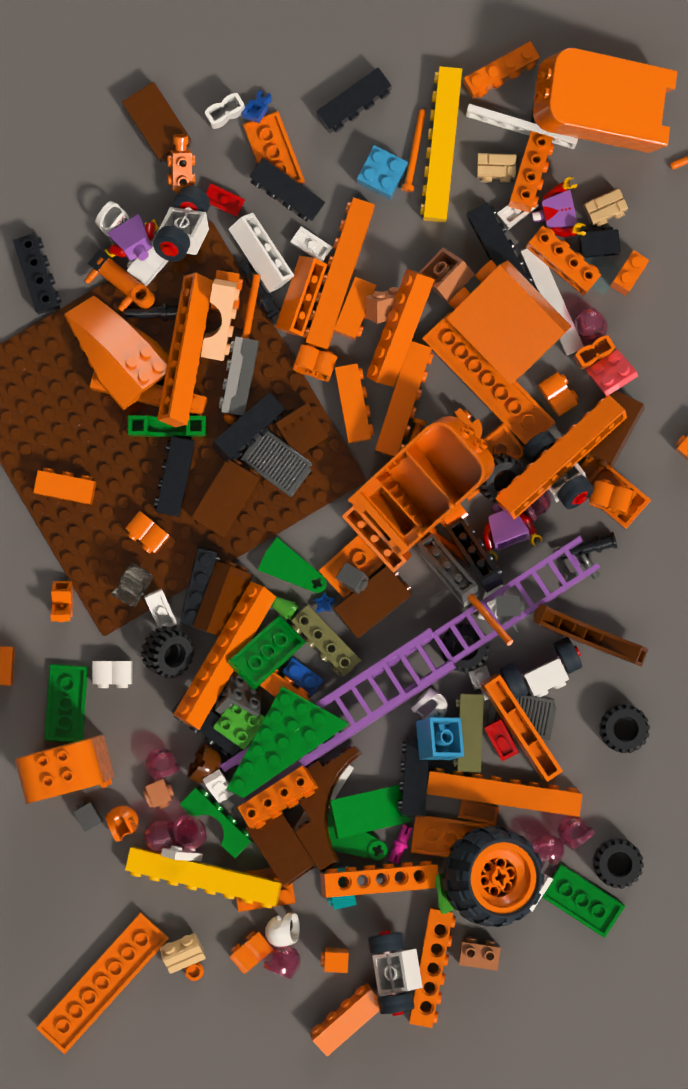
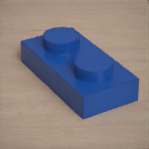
(302, 676)

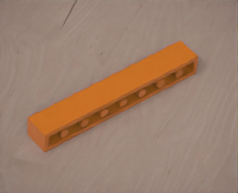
(340, 273)
(185, 350)
(561, 457)
(215, 669)
(504, 793)

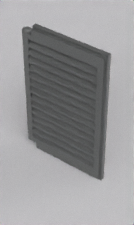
(277, 463)
(538, 710)

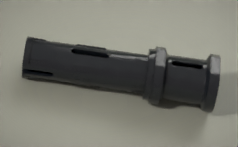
(264, 299)
(164, 312)
(597, 544)

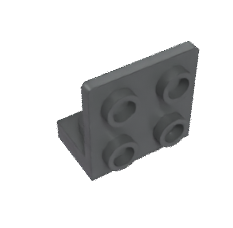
(241, 694)

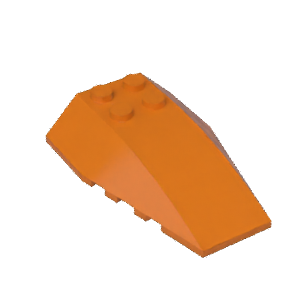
(117, 350)

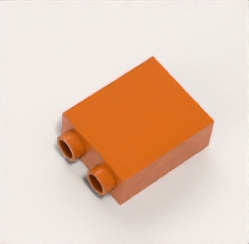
(507, 320)

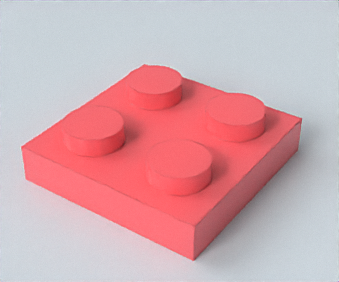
(611, 372)

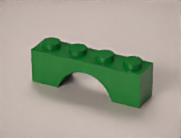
(151, 427)
(198, 804)

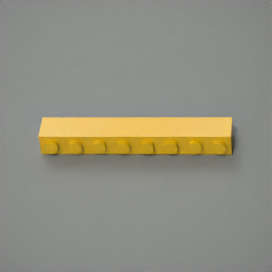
(442, 144)
(204, 876)

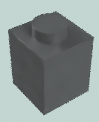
(352, 578)
(509, 606)
(88, 815)

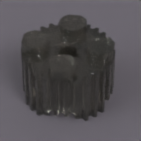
(131, 585)

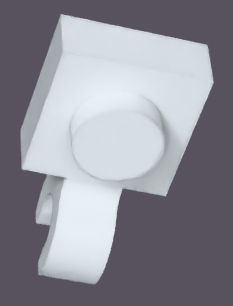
(479, 676)

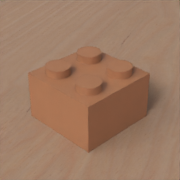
(449, 274)

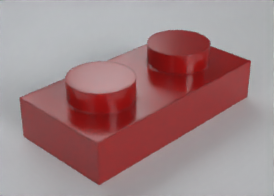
(225, 200)
(501, 739)

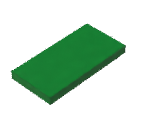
(266, 652)
(66, 703)
(367, 811)
(583, 901)

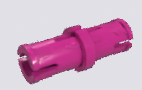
(400, 844)

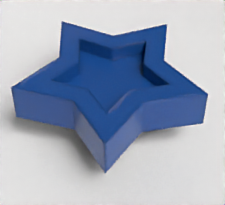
(324, 603)

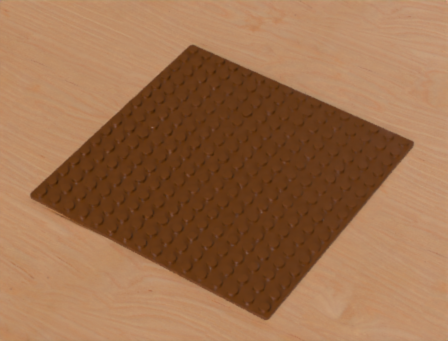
(64, 425)

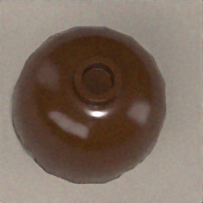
(205, 763)

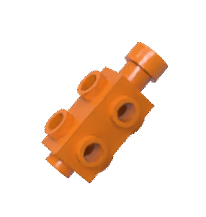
(180, 171)

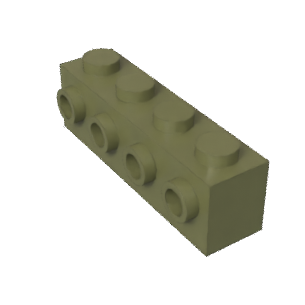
(326, 640)
(471, 716)

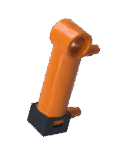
(121, 279)

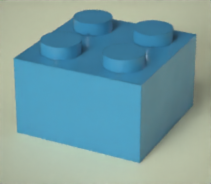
(382, 172)
(440, 738)

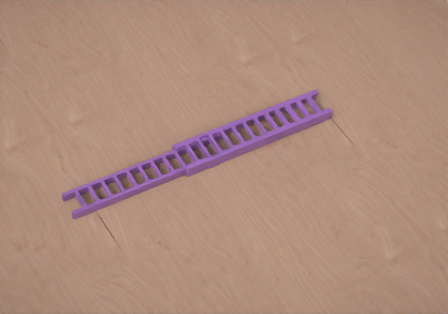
(436, 674)

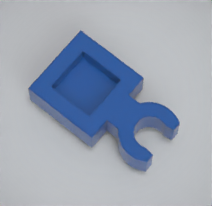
(257, 109)

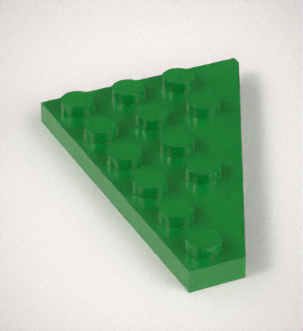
(286, 735)

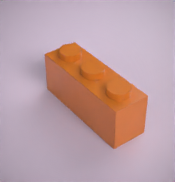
(354, 309)
(65, 486)

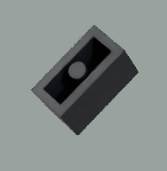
(600, 243)

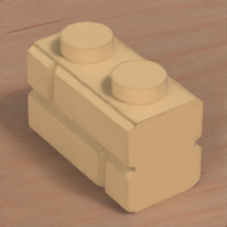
(497, 167)
(605, 207)
(182, 953)

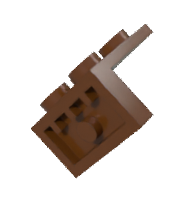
(302, 429)

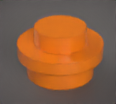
(194, 972)

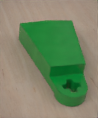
(290, 567)
(357, 844)

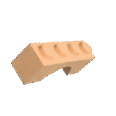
(223, 296)

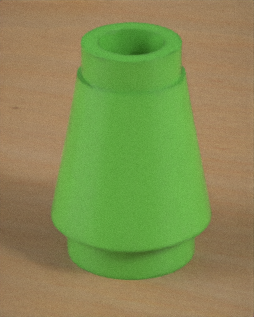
(285, 607)

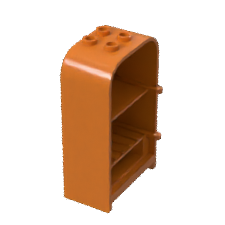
(603, 99)
(425, 481)
(65, 769)

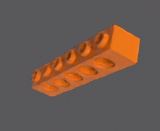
(330, 879)
(428, 1017)

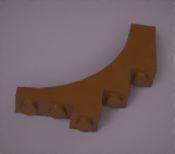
(589, 635)
(315, 833)

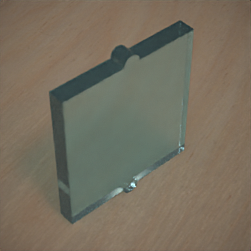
(608, 273)

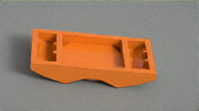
(639, 501)

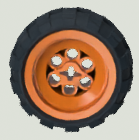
(516, 883)

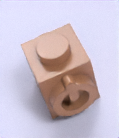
(158, 794)

